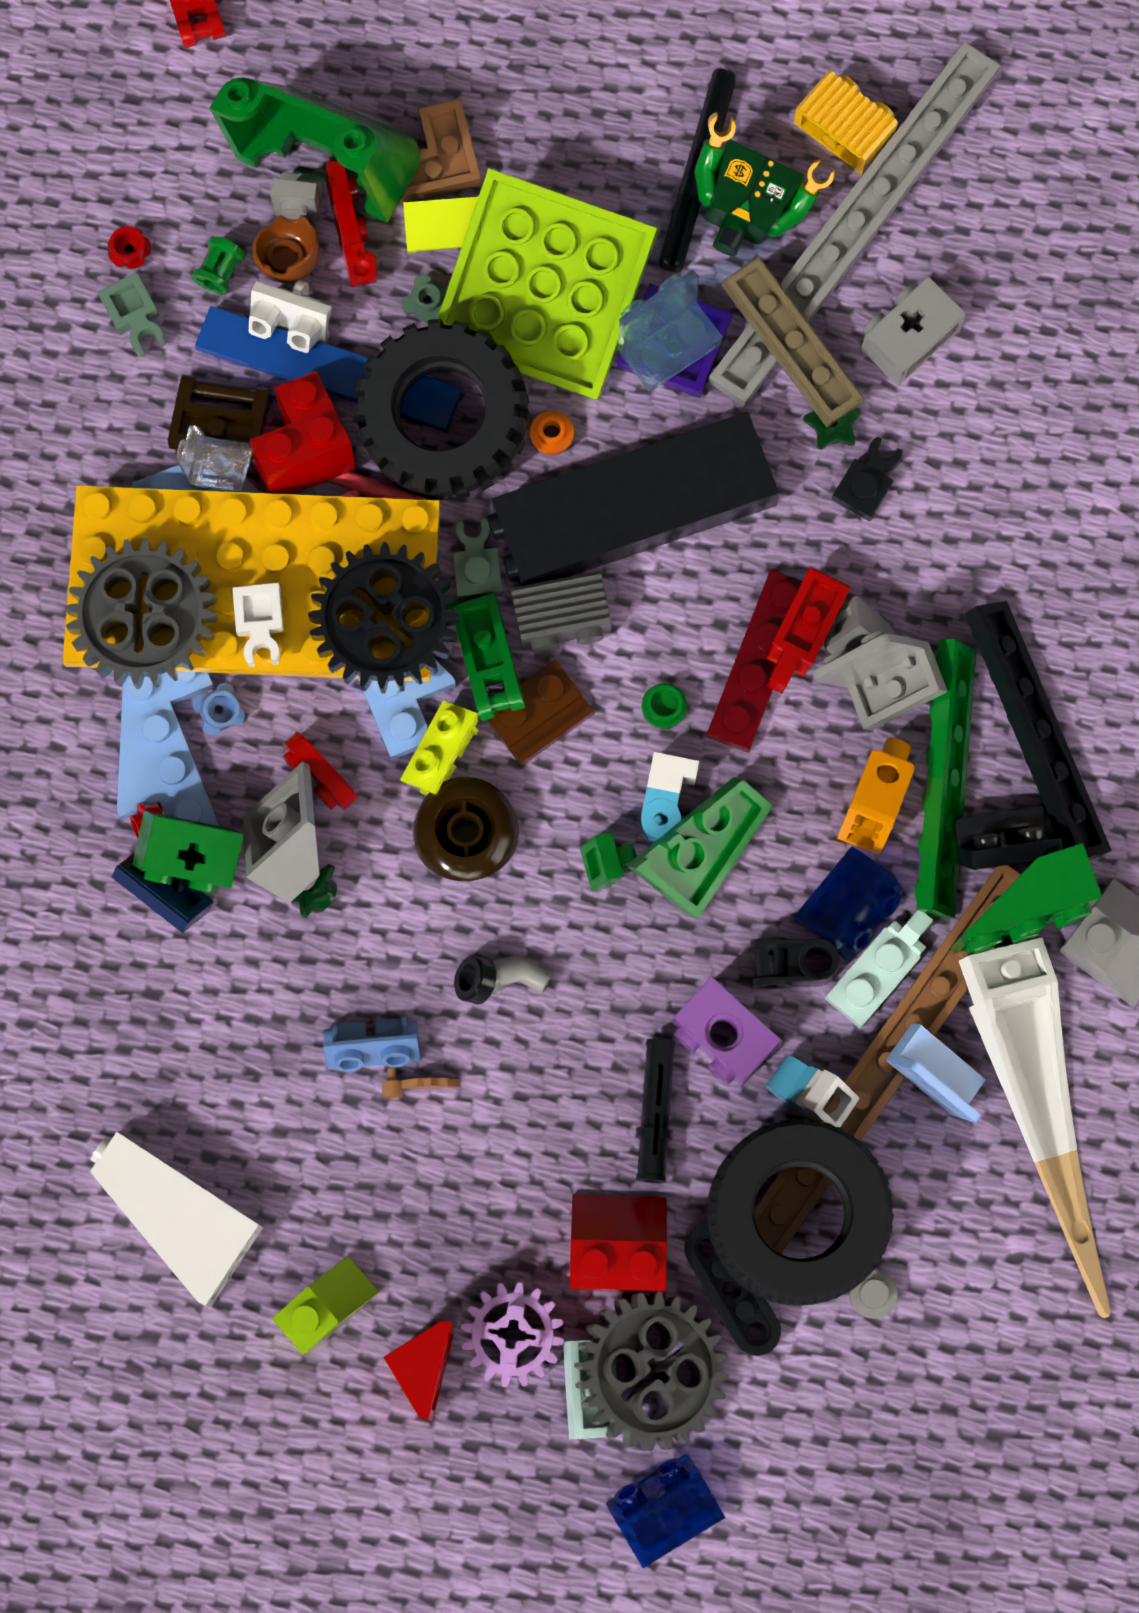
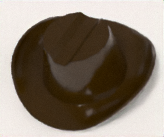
(465, 830)

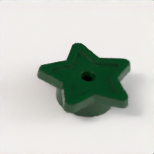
(832, 435)
(319, 895)

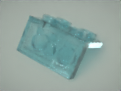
(666, 331)

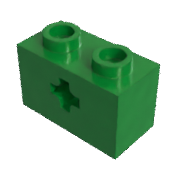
(165, 835)

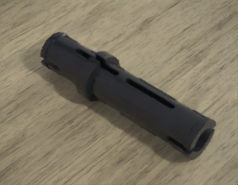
(653, 1161)

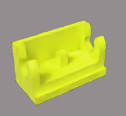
(437, 223)

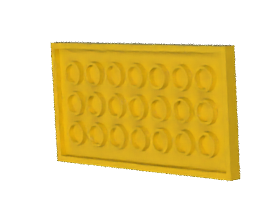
(248, 543)

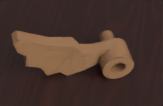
(394, 1088)

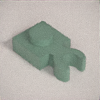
(131, 309)
(476, 568)

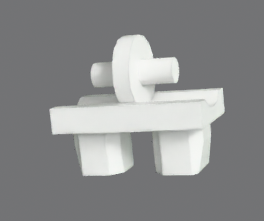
(289, 310)

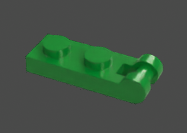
(488, 656)

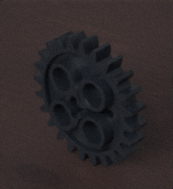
(414, 591)

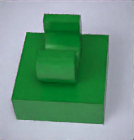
(605, 861)

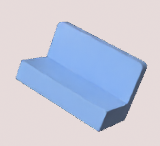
(937, 1071)

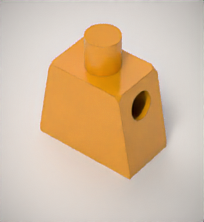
(878, 797)

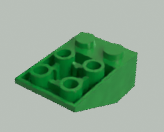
(1050, 890)

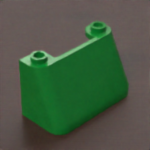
(270, 117)

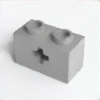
(901, 352)

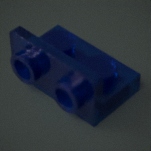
(851, 903)
(664, 1509)

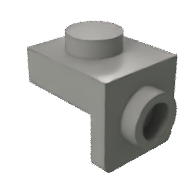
(297, 196)

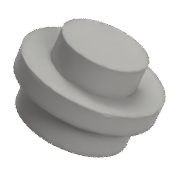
(874, 1296)

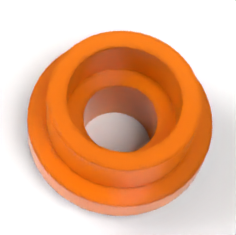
(553, 445)

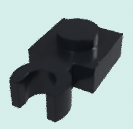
(865, 484)

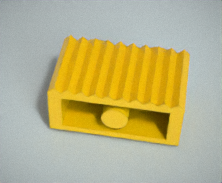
(846, 121)

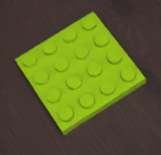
(548, 280)

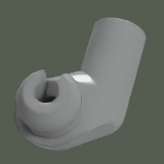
(520, 969)

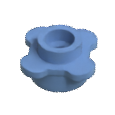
(230, 709)

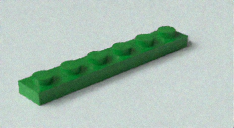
(946, 780)

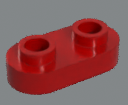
(331, 786)

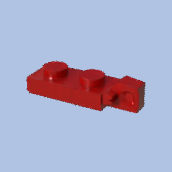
(349, 227)
(805, 627)

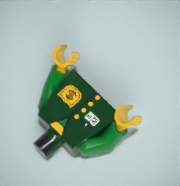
(750, 192)

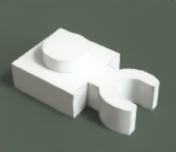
(258, 615)

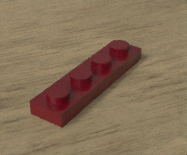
(746, 690)

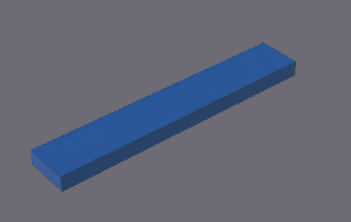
(228, 338)

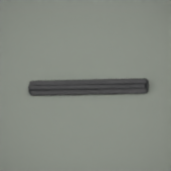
(687, 201)

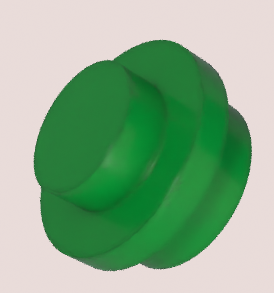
(664, 706)

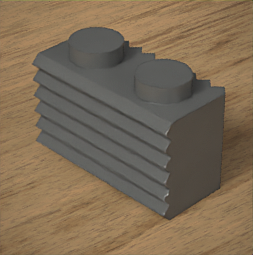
(561, 612)

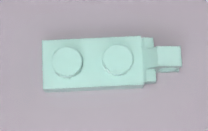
(879, 969)

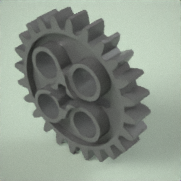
(100, 613)
(677, 1404)

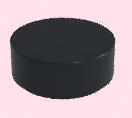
(475, 979)

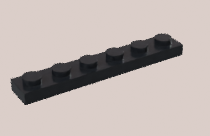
(1036, 728)

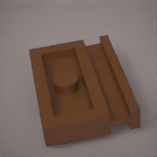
(550, 713)

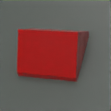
(421, 1367)

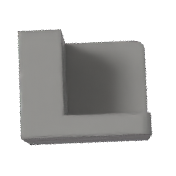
(852, 624)

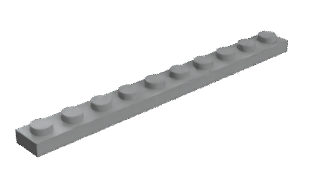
(863, 211)

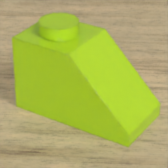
(325, 1306)

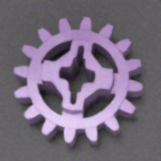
(515, 1312)

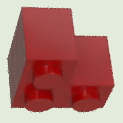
(310, 444)

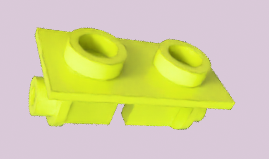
(440, 746)

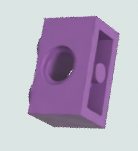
(717, 1006)

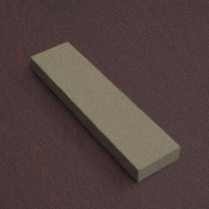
(792, 341)

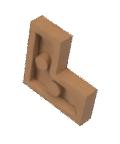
(449, 158)

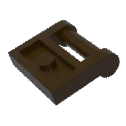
(215, 420)

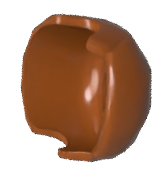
(286, 249)

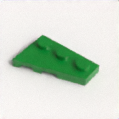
(703, 847)

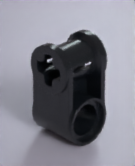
(789, 963)

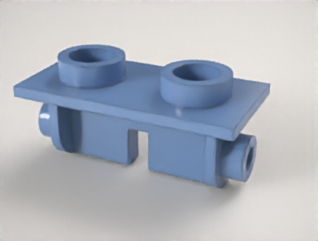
(350, 1048)

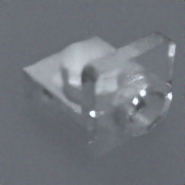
(213, 460)

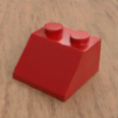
(618, 1244)

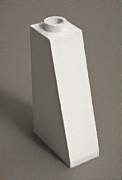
(182, 1221)

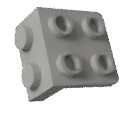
(884, 676)

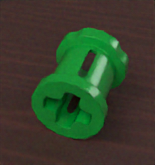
(219, 250)

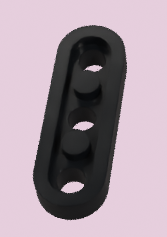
(734, 1313)

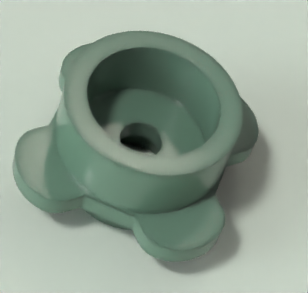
(414, 302)

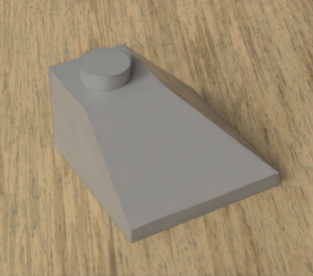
(282, 837)
(1109, 942)

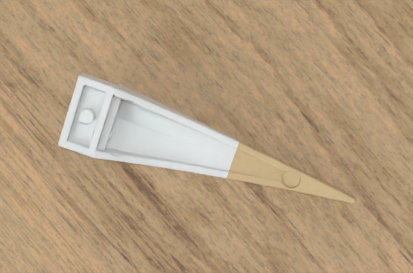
(1022, 1032)

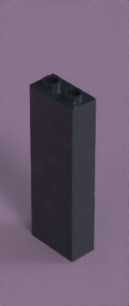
(633, 502)

